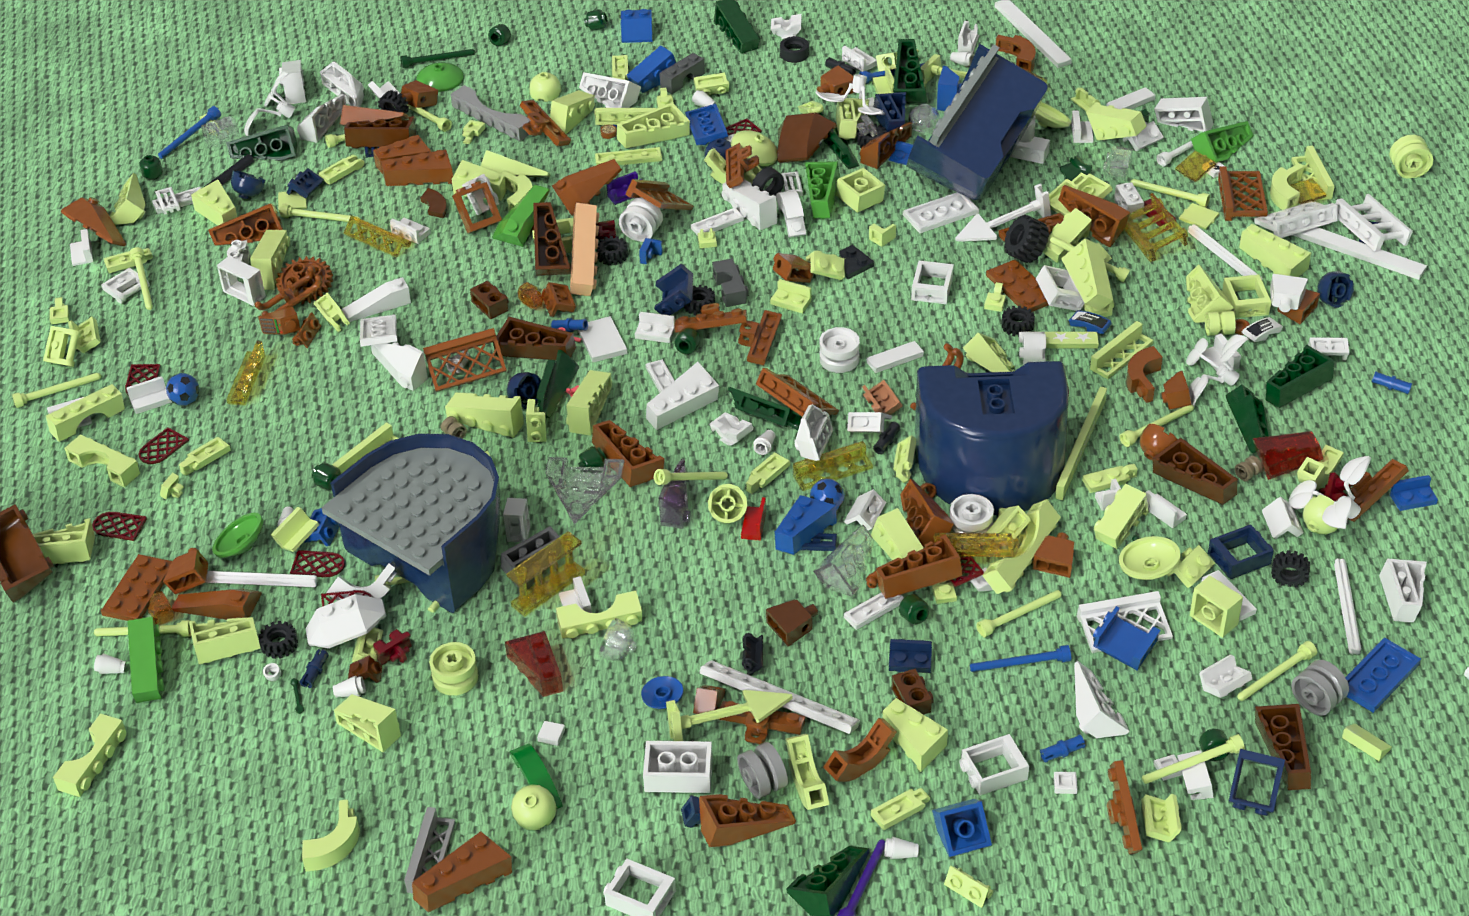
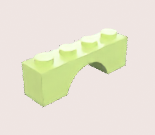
(66, 420)
(86, 451)
(575, 621)
(77, 775)

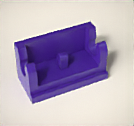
(618, 187)

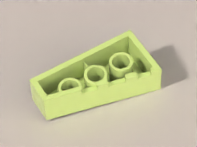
(653, 126)
(270, 256)
(1089, 273)
(588, 402)
(488, 413)

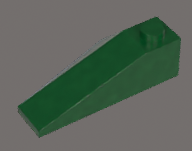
(270, 144)
(829, 885)

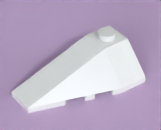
(1094, 706)

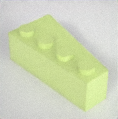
(1274, 252)

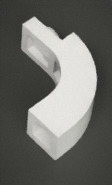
(793, 212)
(377, 589)

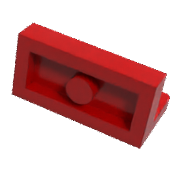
(754, 521)

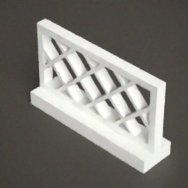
(1299, 218)
(1134, 604)

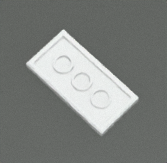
(940, 212)
(378, 330)

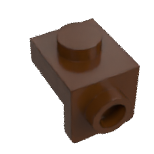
(366, 668)

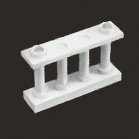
(1369, 232)

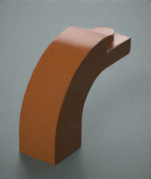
(1021, 48)
(1140, 365)
(865, 756)

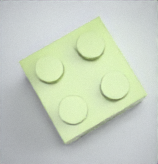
(860, 190)
(1216, 606)

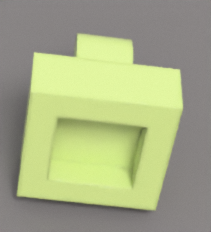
(707, 239)
(171, 487)

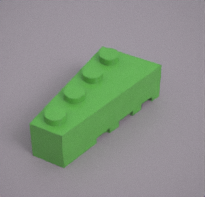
(822, 186)
(145, 659)

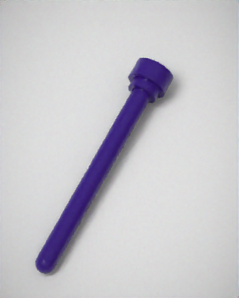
(866, 875)

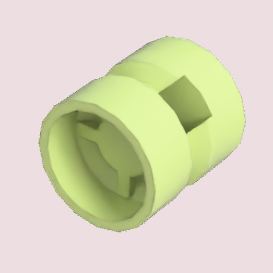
(1221, 323)

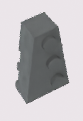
(526, 549)

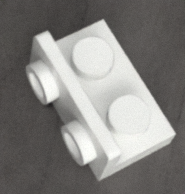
(409, 230)
(655, 327)

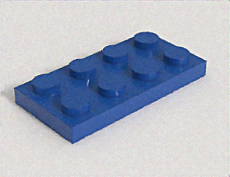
(706, 124)
(1380, 674)

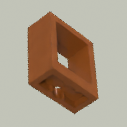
(464, 213)

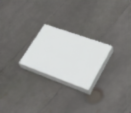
(602, 340)

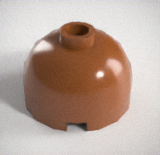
(1154, 440)

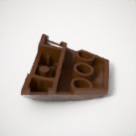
(801, 135)

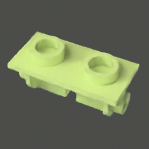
(1083, 100)
(967, 886)

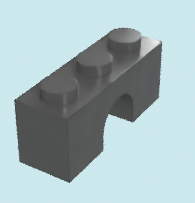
(673, 77)
(731, 282)

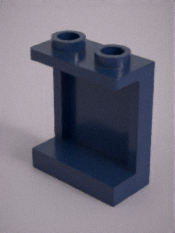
(676, 290)

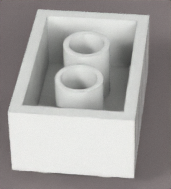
(678, 766)

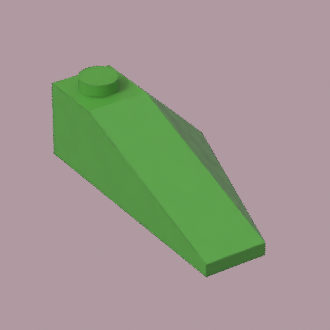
(1222, 141)
(519, 221)

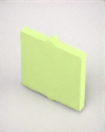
(294, 200)
(1199, 216)

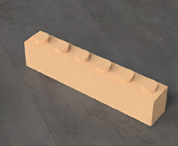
(583, 249)

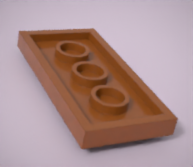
(1018, 285)
(136, 587)

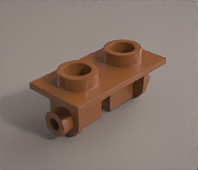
(307, 332)

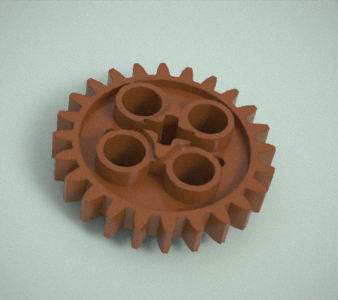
(299, 269)

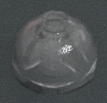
(924, 118)
(618, 641)

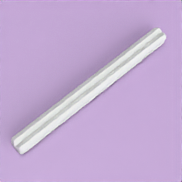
(1220, 251)
(261, 579)
(1347, 606)

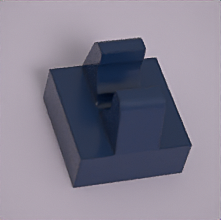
(691, 812)

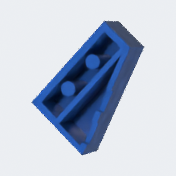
(648, 71)
(803, 523)

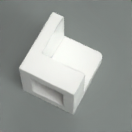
(1107, 497)

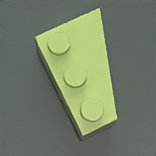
(1113, 122)
(467, 171)
(214, 203)
(68, 544)
(369, 721)
(916, 733)

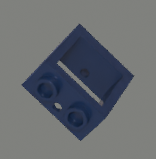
(1225, 560)
(1260, 759)

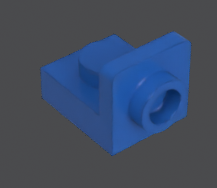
(648, 248)

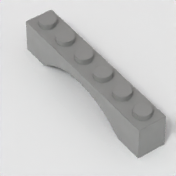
(510, 124)

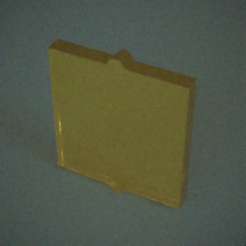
(1195, 166)
(1309, 191)

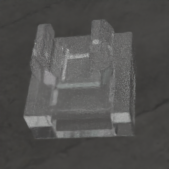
(866, 126)

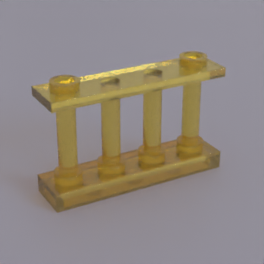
(1142, 239)
(553, 583)

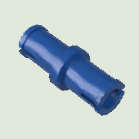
(570, 324)
(1391, 382)
(1062, 748)

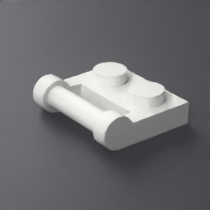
(122, 282)

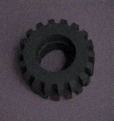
(1026, 239)

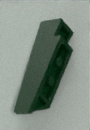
(840, 147)
(554, 382)
(765, 409)
(1249, 415)

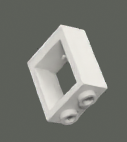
(253, 287)
(938, 294)
(1064, 298)
(1002, 745)
(633, 907)

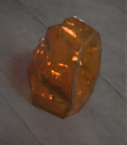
(530, 296)
(160, 608)

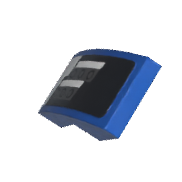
(1092, 321)

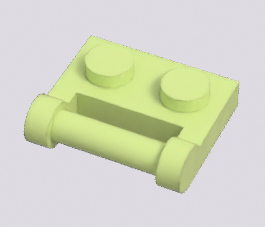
(57, 345)

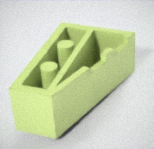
(571, 109)
(848, 117)
(1071, 230)
(1121, 516)
(895, 535)
(223, 639)

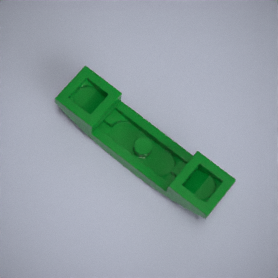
(534, 770)

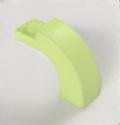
(718, 166)
(518, 185)
(1281, 192)
(1320, 470)
(804, 773)
(333, 848)

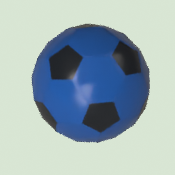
(182, 389)
(828, 491)

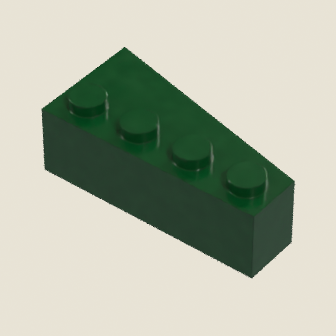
(736, 25)
(908, 72)
(1299, 377)

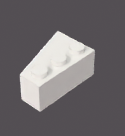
(1185, 112)
(1403, 587)

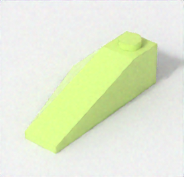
(500, 163)
(130, 203)
(1204, 295)
(988, 354)

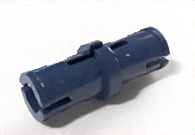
(314, 668)

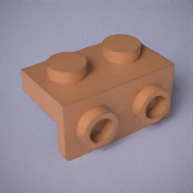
(883, 398)

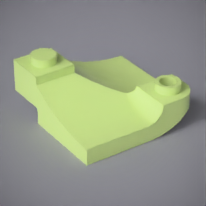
(1085, 183)

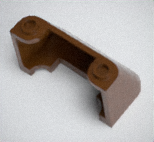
(20, 556)

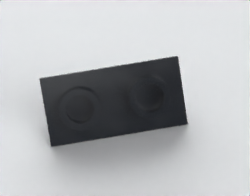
(753, 653)

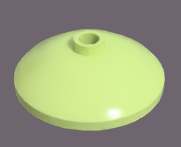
(1051, 117)
(760, 144)
(1149, 558)

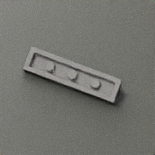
(424, 842)

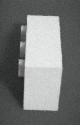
(293, 82)

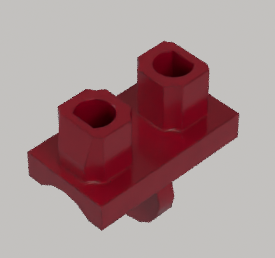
(606, 229)
(1334, 487)
(395, 649)

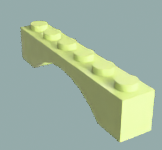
(1005, 572)

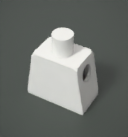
(1287, 291)

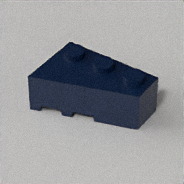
(894, 108)

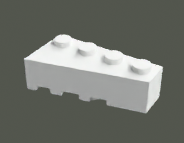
(752, 204)
(683, 396)

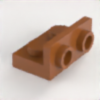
(557, 298)

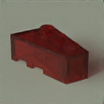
(1286, 452)
(536, 661)

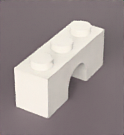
(1034, 151)

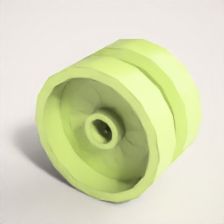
(1411, 156)
(454, 668)

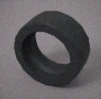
(794, 55)
(764, 176)

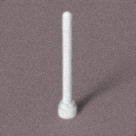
(1165, 157)

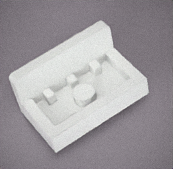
(858, 59)
(1146, 137)
(1224, 677)

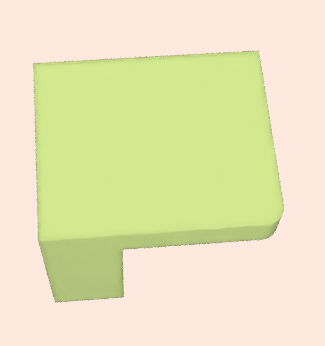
(882, 236)

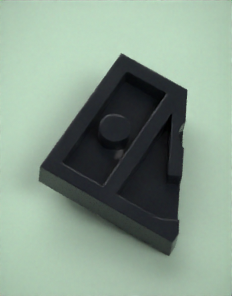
(855, 261)

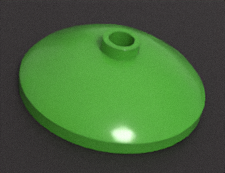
(441, 76)
(238, 536)

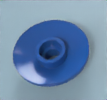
(661, 690)

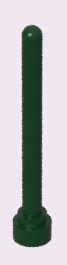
(408, 61)

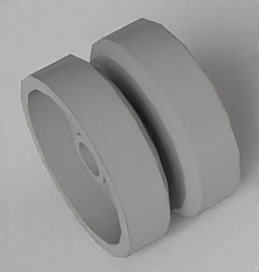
(1320, 687)
(762, 770)

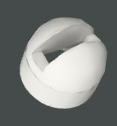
(274, 669)

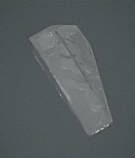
(844, 566)

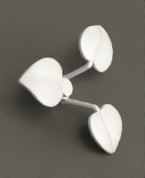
(858, 86)
(283, 106)
(1224, 373)
(1345, 507)

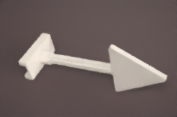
(980, 230)

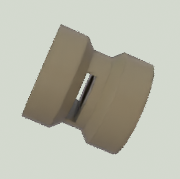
(453, 427)
(1248, 468)

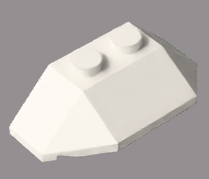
(342, 82)
(813, 433)
(344, 620)

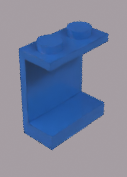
(1124, 640)

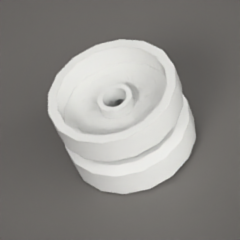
(640, 219)
(839, 350)
(971, 514)

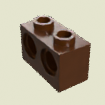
(489, 299)
(911, 690)

